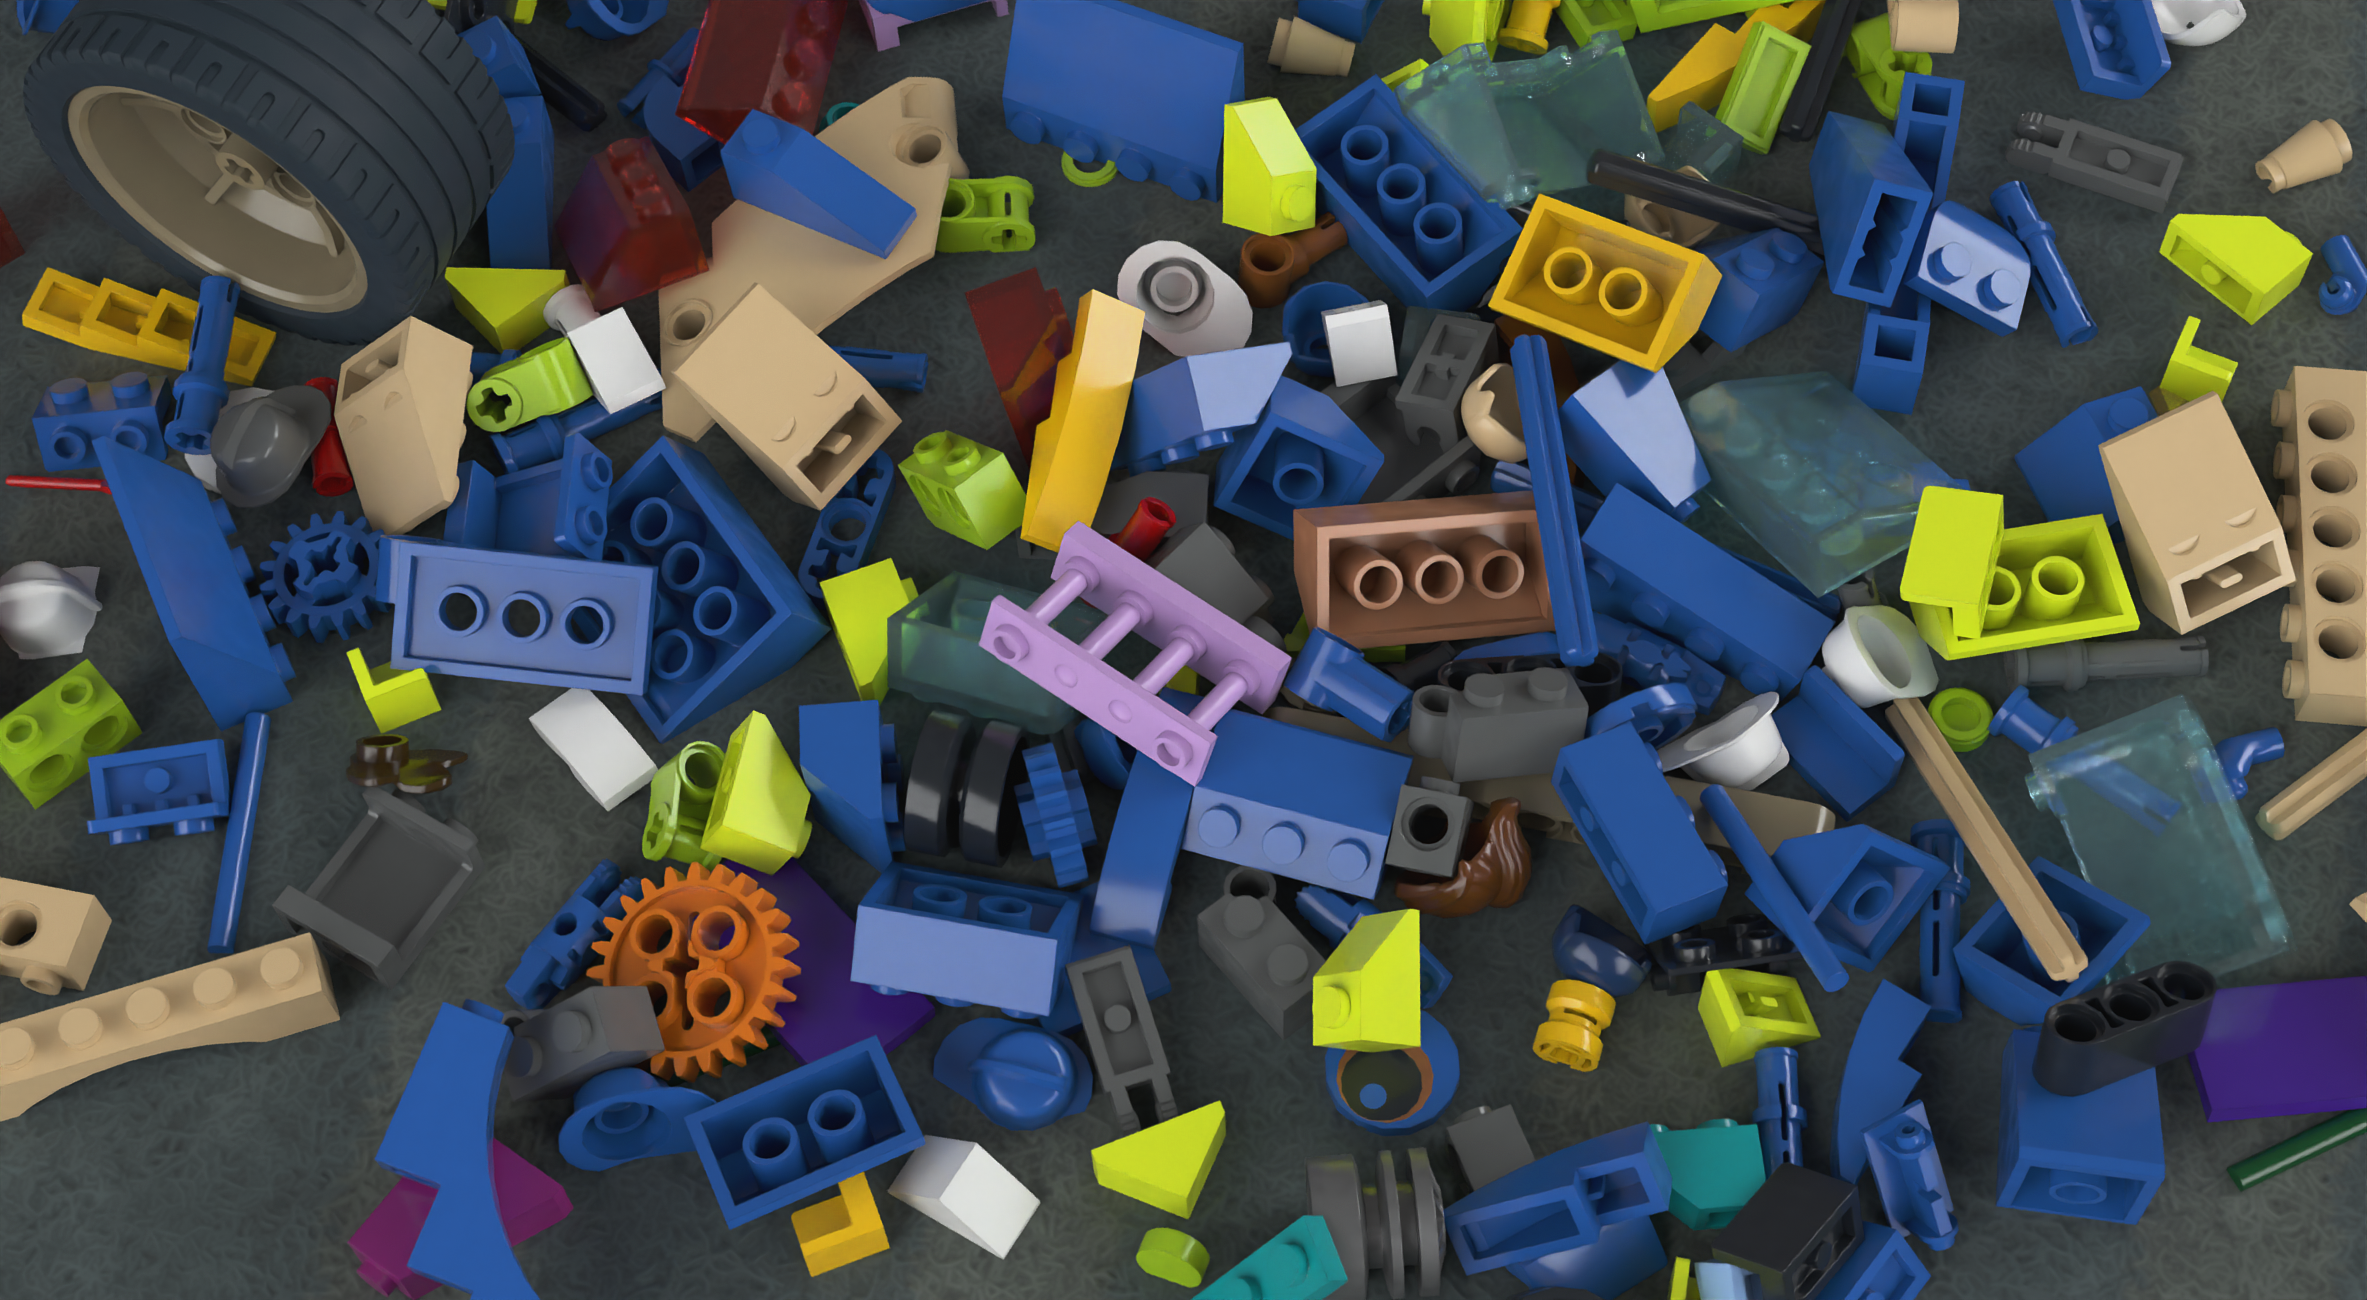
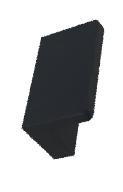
(1794, 1232)

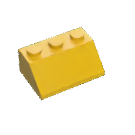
(1605, 284)

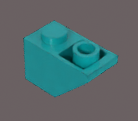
(1711, 1170)

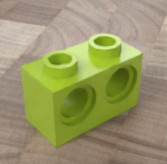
(965, 488)
(56, 731)

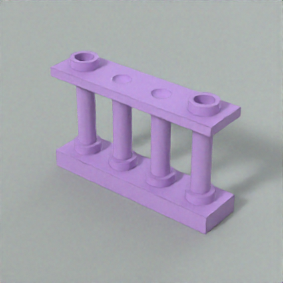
(1158, 611)

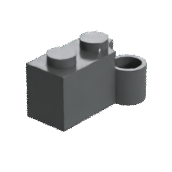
(1204, 564)
(1499, 723)
(1261, 950)
(578, 1039)

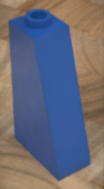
(1866, 207)

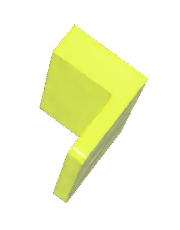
(1955, 554)

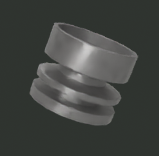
(1380, 1222)

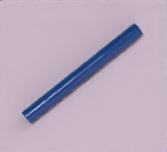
(239, 834)
(1774, 888)

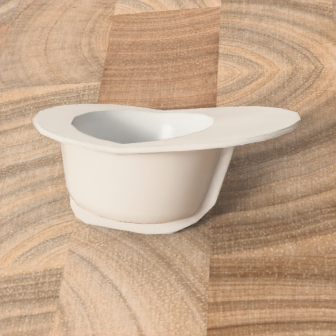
(1179, 278)
(47, 608)
(1878, 657)
(1733, 751)

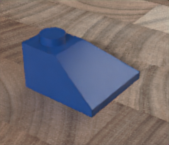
(1855, 888)

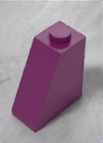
(387, 1237)

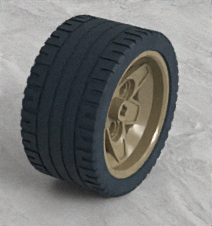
(278, 146)

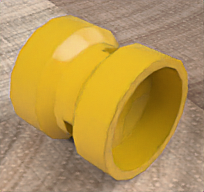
(1574, 1024)

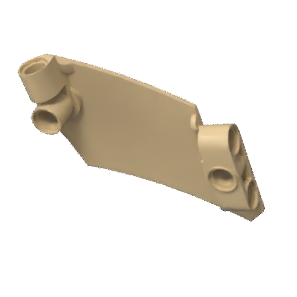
(898, 139)

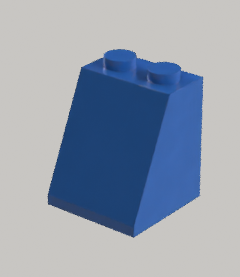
(2077, 1153)

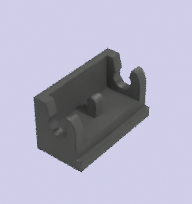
(1445, 366)

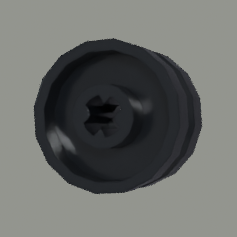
(965, 788)

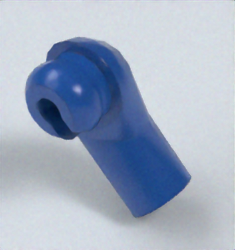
(2348, 279)
(2243, 751)

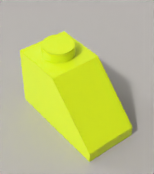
(1266, 170)
(2237, 259)
(859, 613)
(758, 801)
(1371, 986)

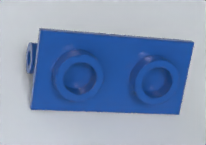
(1911, 1176)

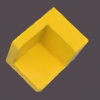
(840, 1227)

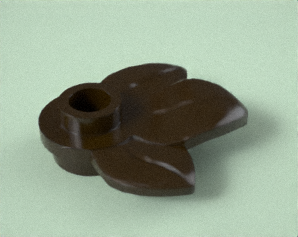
(388, 760)

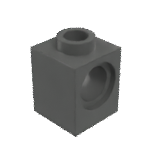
(1434, 859)
(1486, 1146)

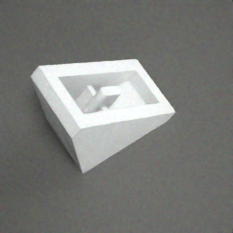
(1360, 342)
(615, 361)
(966, 1192)

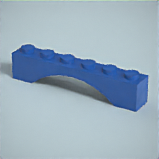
(1897, 337)

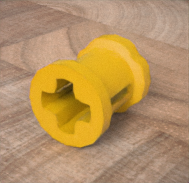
(1528, 26)

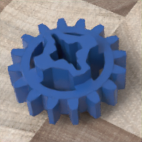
(328, 576)
(1055, 815)

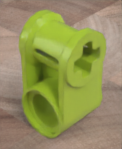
(1878, 66)
(981, 216)
(537, 383)
(680, 808)

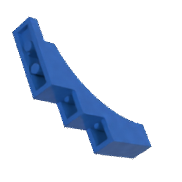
(445, 1142)

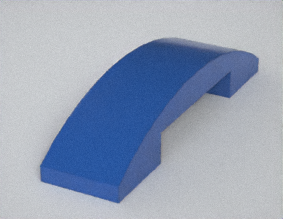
(1144, 846)

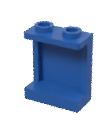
(536, 510)

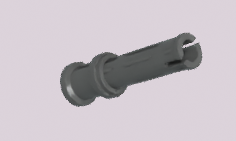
(2076, 662)

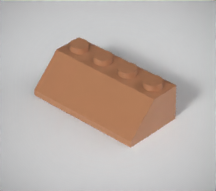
(1423, 569)

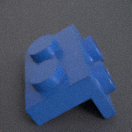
(2113, 45)
(121, 409)
(158, 788)

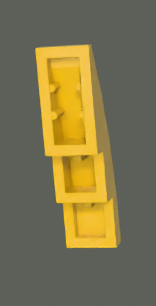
(1709, 65)
(137, 324)
(1085, 420)

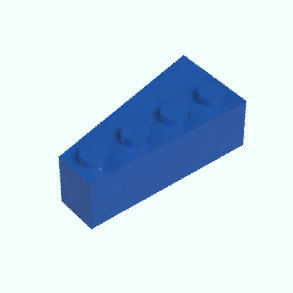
(1697, 595)

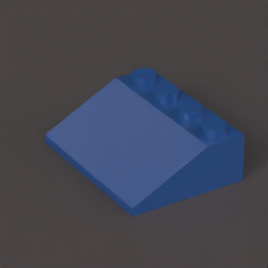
(1123, 90)
(199, 584)
(723, 595)

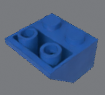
(854, 777)

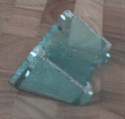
(1530, 121)
(2165, 837)

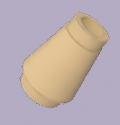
(1309, 49)
(2306, 156)

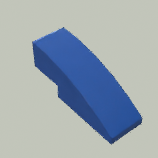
(1874, 1076)
(1560, 1200)

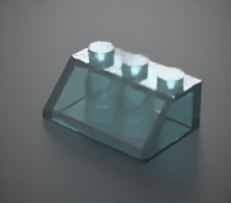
(939, 656)

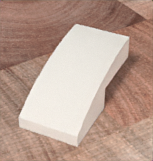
(594, 746)

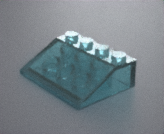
(1810, 473)

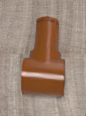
(1285, 259)

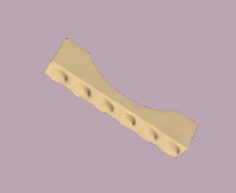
(223, 1001)

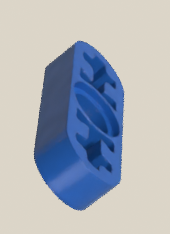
(844, 505)

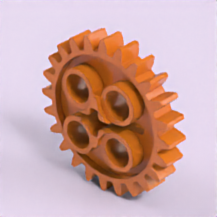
(695, 969)

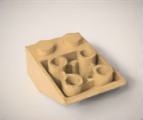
(786, 398)
(404, 422)
(2194, 515)

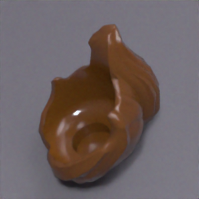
(1491, 873)

